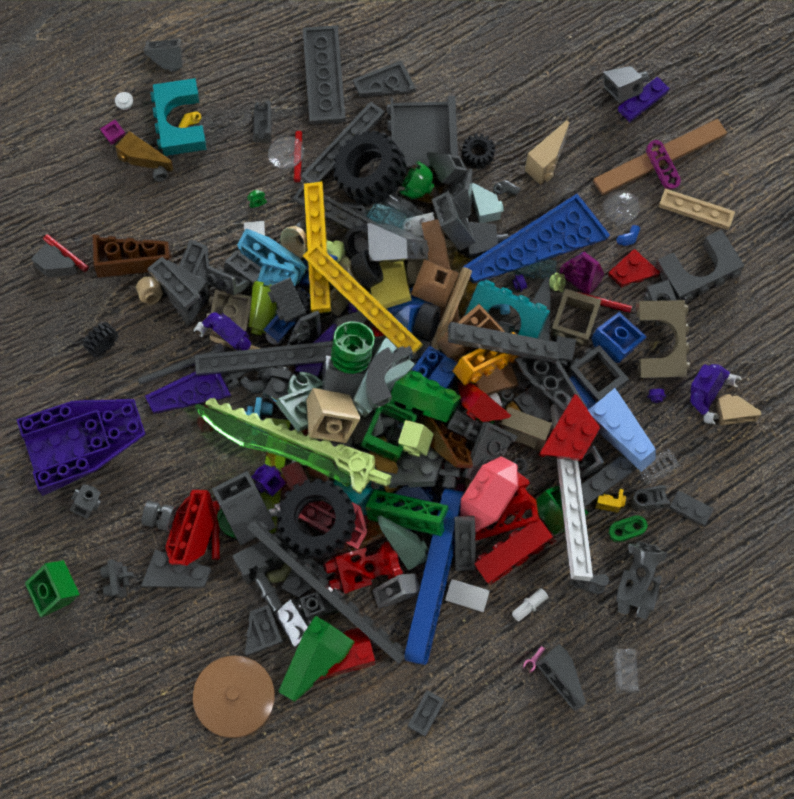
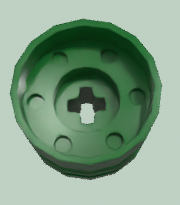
(352, 347)

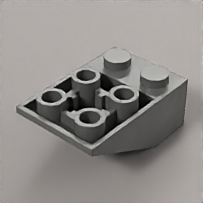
(242, 505)

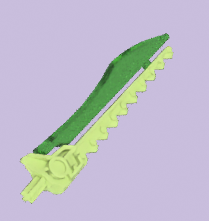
(354, 466)

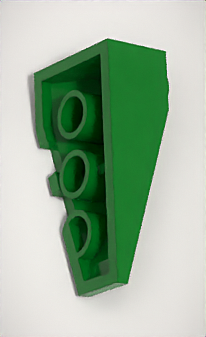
(316, 654)

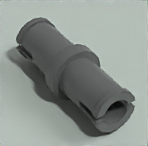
(268, 592)

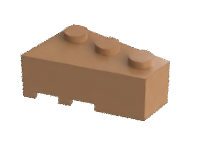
(476, 317)

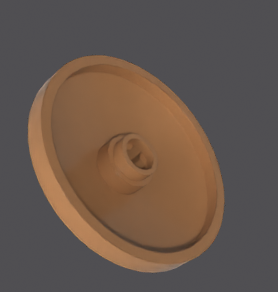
(233, 697)

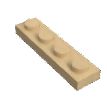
(697, 209)

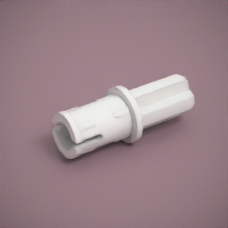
(530, 604)

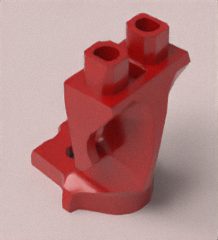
(384, 562)

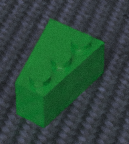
(425, 395)

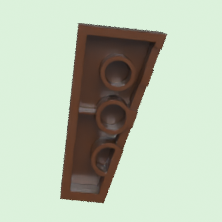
(126, 256)

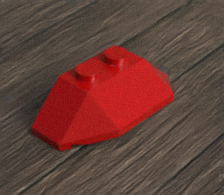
(191, 529)

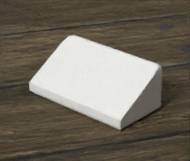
(467, 595)

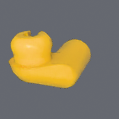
(190, 119)

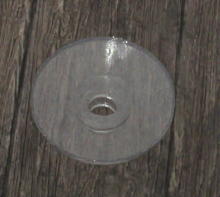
(282, 147)
(618, 213)

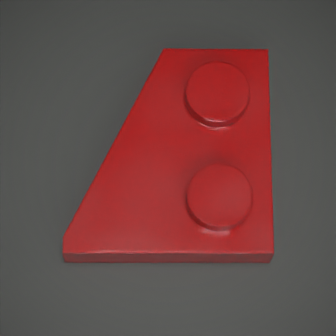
(633, 269)

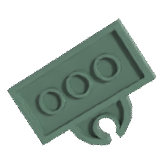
(294, 403)

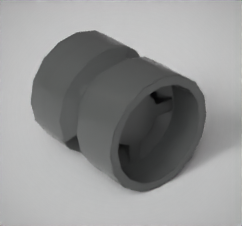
(152, 513)

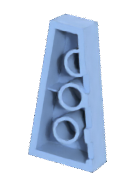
(623, 430)

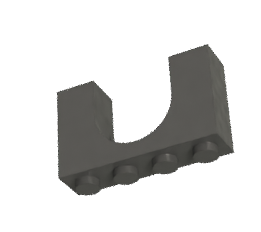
(725, 261)

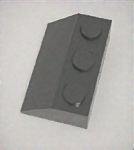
(338, 381)

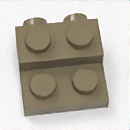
(233, 306)

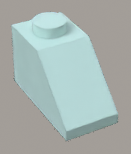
(486, 204)

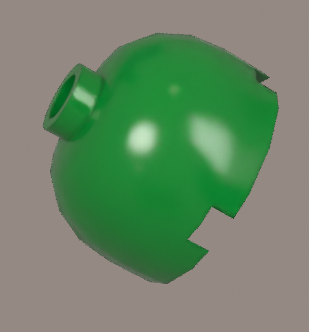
(418, 182)

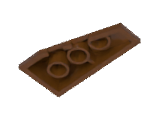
(447, 442)

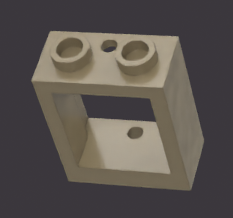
(580, 301)
(530, 430)

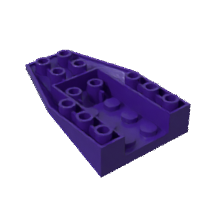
(59, 444)

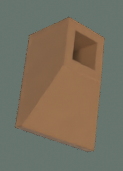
(434, 283)

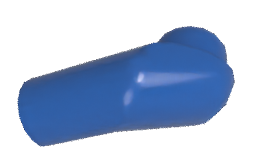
(629, 238)

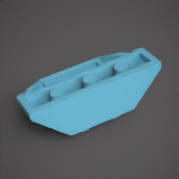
(258, 246)

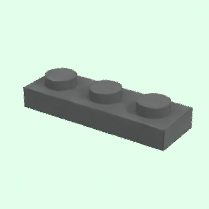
(174, 283)
(464, 543)

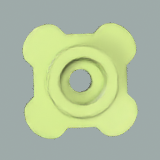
(557, 282)

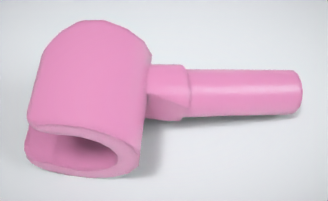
(534, 659)

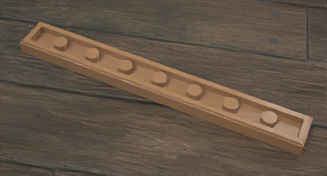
(676, 149)
(438, 254)

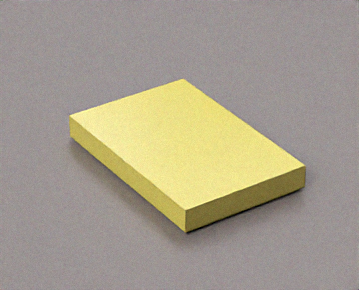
(394, 286)

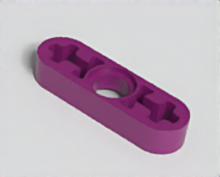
(664, 179)

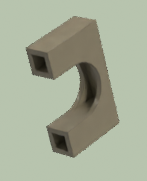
(673, 315)

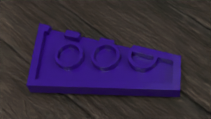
(187, 392)

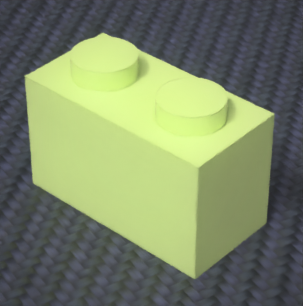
(415, 438)

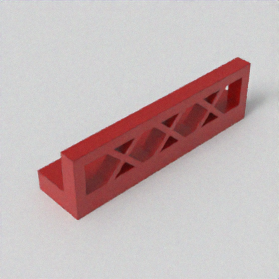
(516, 505)

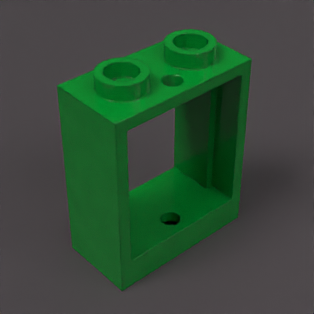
(382, 447)

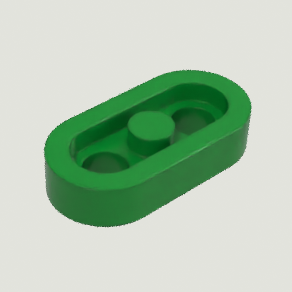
(626, 528)

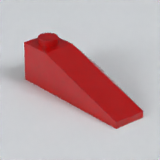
(480, 404)

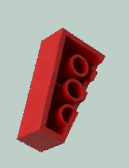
(513, 551)

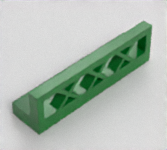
(404, 516)

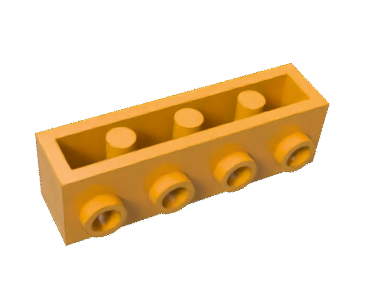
(481, 363)

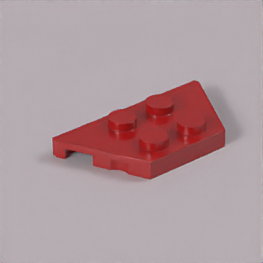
(572, 433)

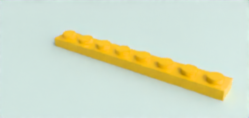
(316, 233)
(361, 298)

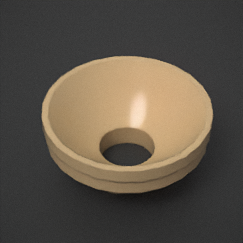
(290, 240)

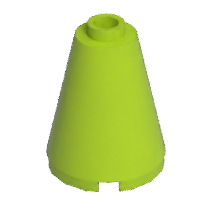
(262, 309)

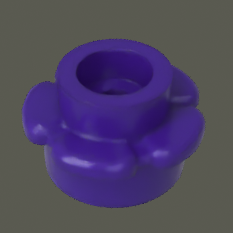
(519, 282)
(656, 395)

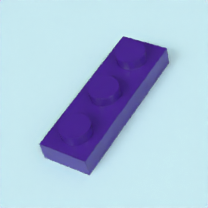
(636, 105)

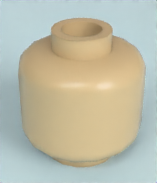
(149, 290)

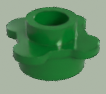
(256, 198)

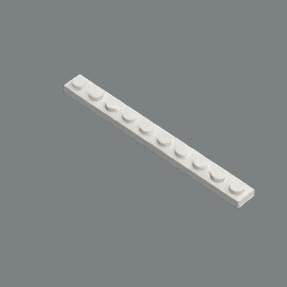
(573, 513)

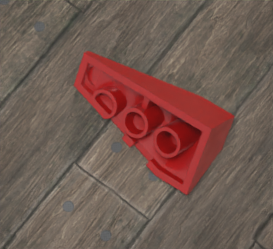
(358, 657)

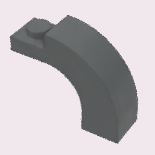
(375, 383)

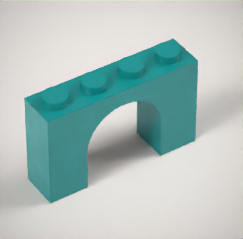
(166, 98)
(532, 315)

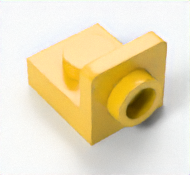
(608, 503)

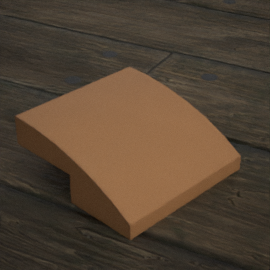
(498, 380)

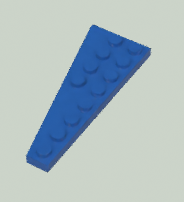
(551, 235)

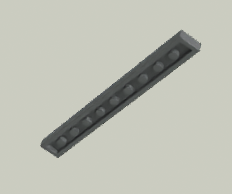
(267, 357)
(334, 596)

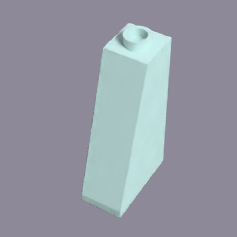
(394, 374)

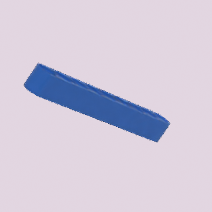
(433, 583)

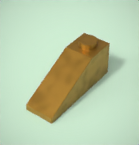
(140, 153)

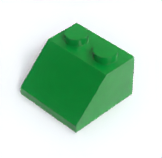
(551, 511)
(52, 588)

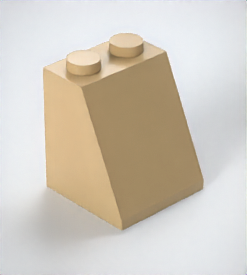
(331, 415)

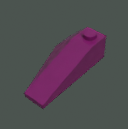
(583, 272)

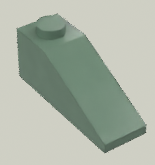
(406, 543)

